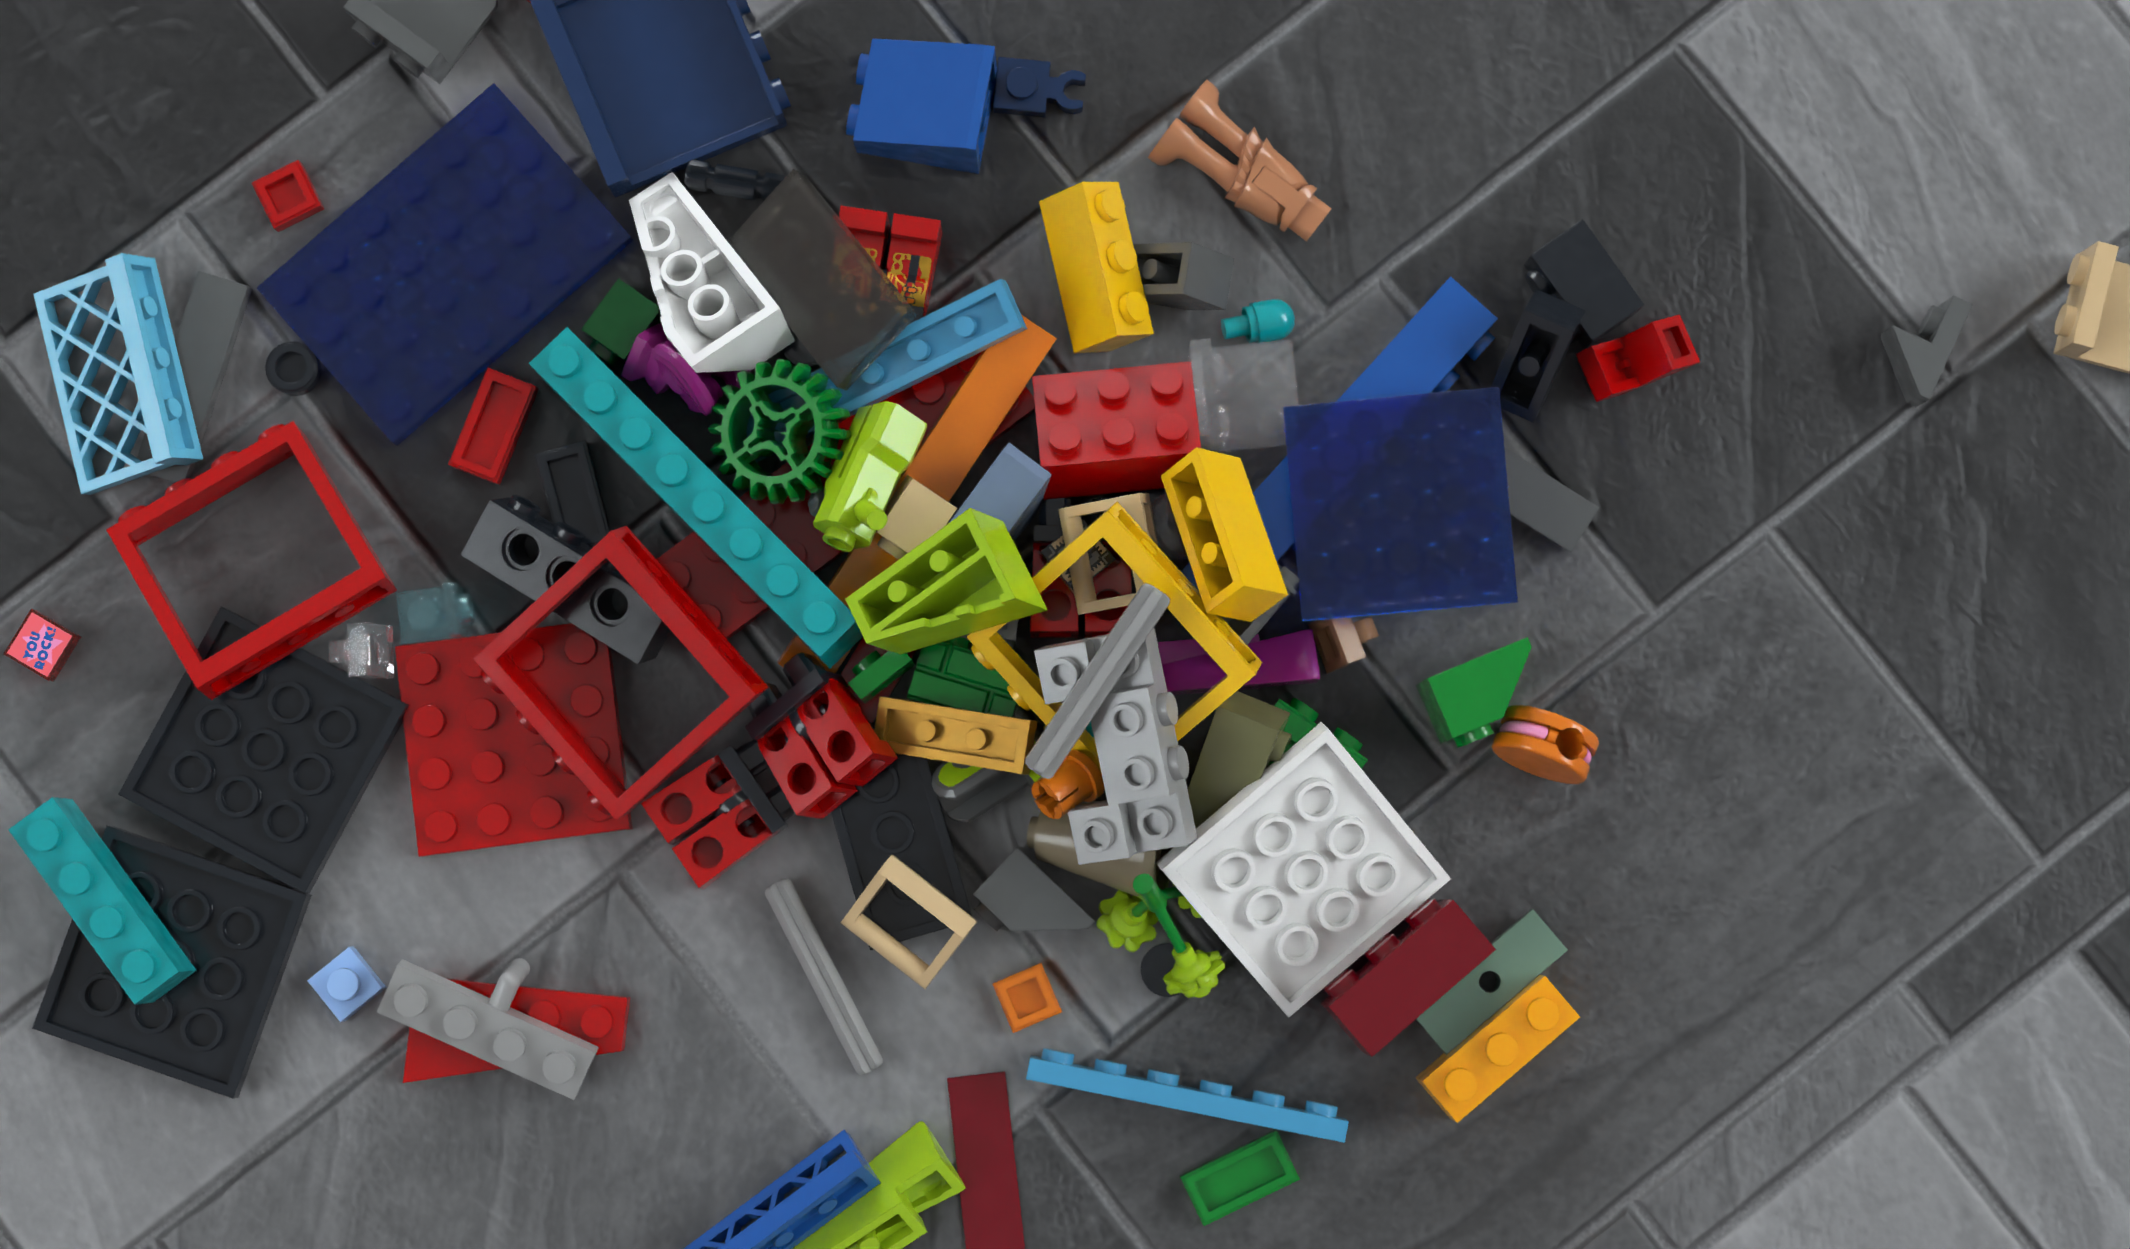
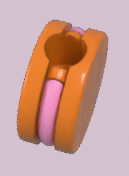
(1545, 744)

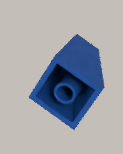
(924, 102)

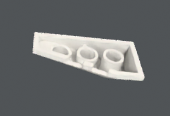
(704, 290)

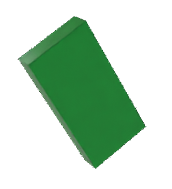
(1239, 1177)

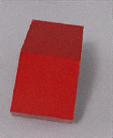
(1638, 358)

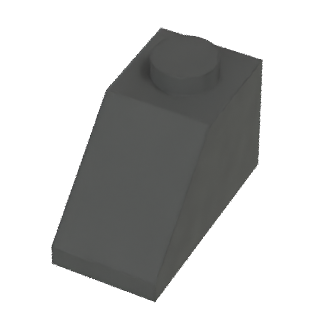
(1184, 275)
(1027, 899)

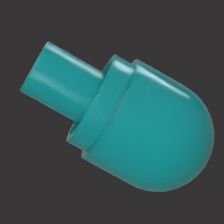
(1261, 322)

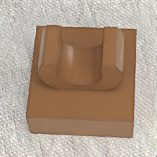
(1342, 640)

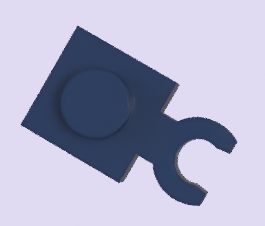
(1026, 88)

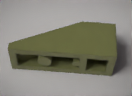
(1236, 752)

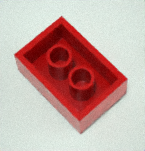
(1114, 427)

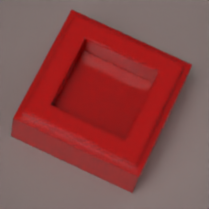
(288, 196)

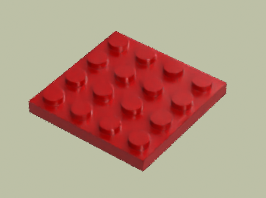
(475, 765)

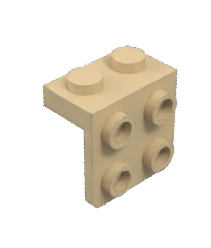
(2097, 310)

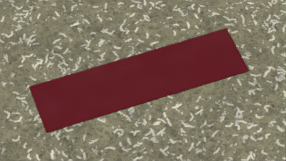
(986, 1161)

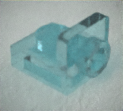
(434, 613)

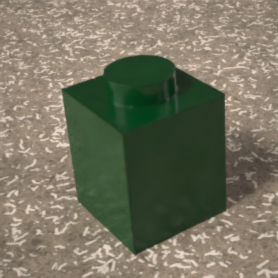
(618, 322)

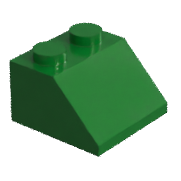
(1473, 693)

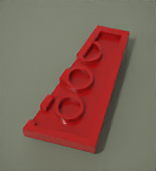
(588, 1016)

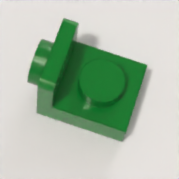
(878, 672)

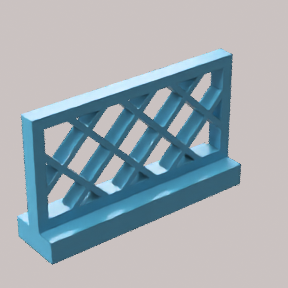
(149, 362)

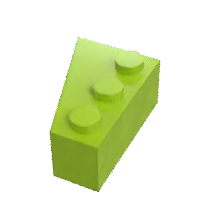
(947, 588)

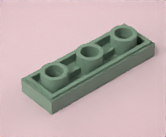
(1519, 958)

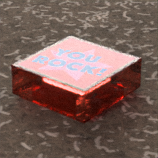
(42, 645)

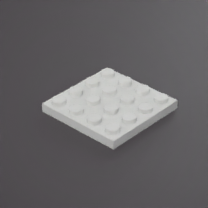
(1304, 870)

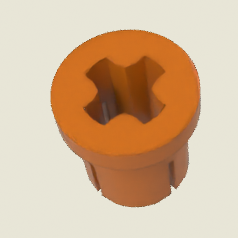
(1073, 783)

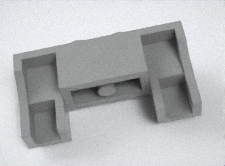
(1136, 754)

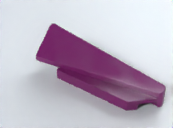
(1284, 659)

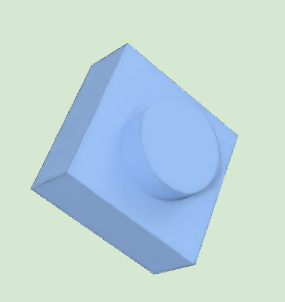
(346, 984)

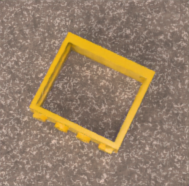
(1185, 604)

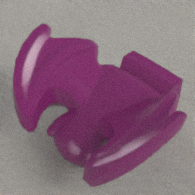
(665, 368)

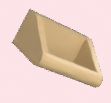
(1140, 509)
(929, 899)

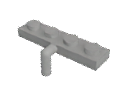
(489, 1025)

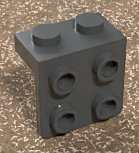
(423, 33)

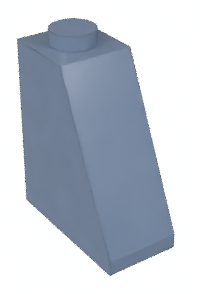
(1010, 490)

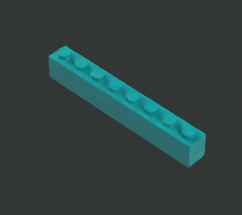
(698, 497)

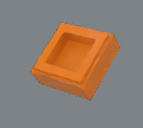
(1027, 997)

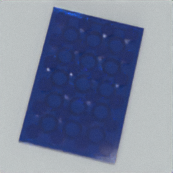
(444, 264)

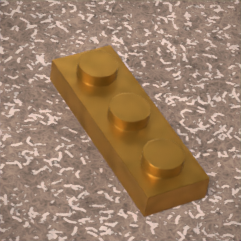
(955, 734)

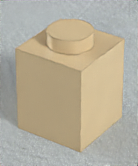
(913, 517)

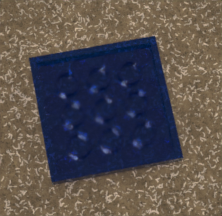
(1400, 504)

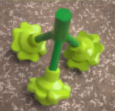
(1131, 922)

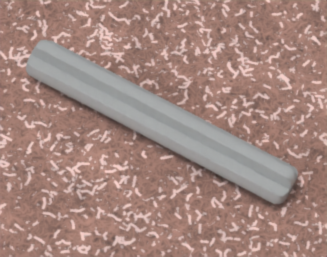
(1097, 681)
(823, 976)

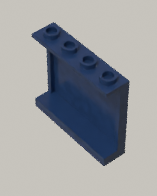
(661, 81)

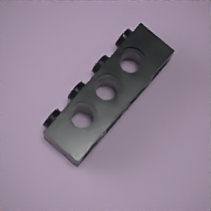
(500, 550)

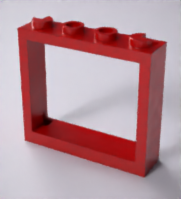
(685, 622)
(289, 629)

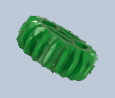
(754, 400)

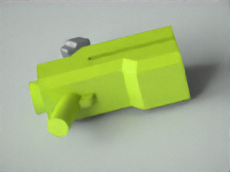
(863, 481)

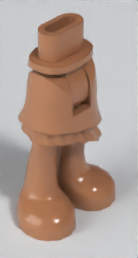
(1259, 182)

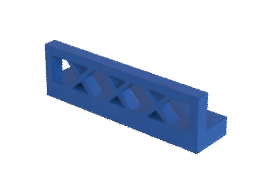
(802, 1212)

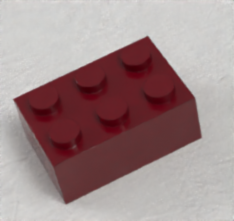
(1406, 974)

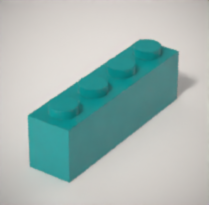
(102, 900)

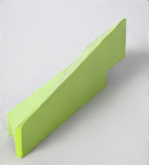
(912, 1179)

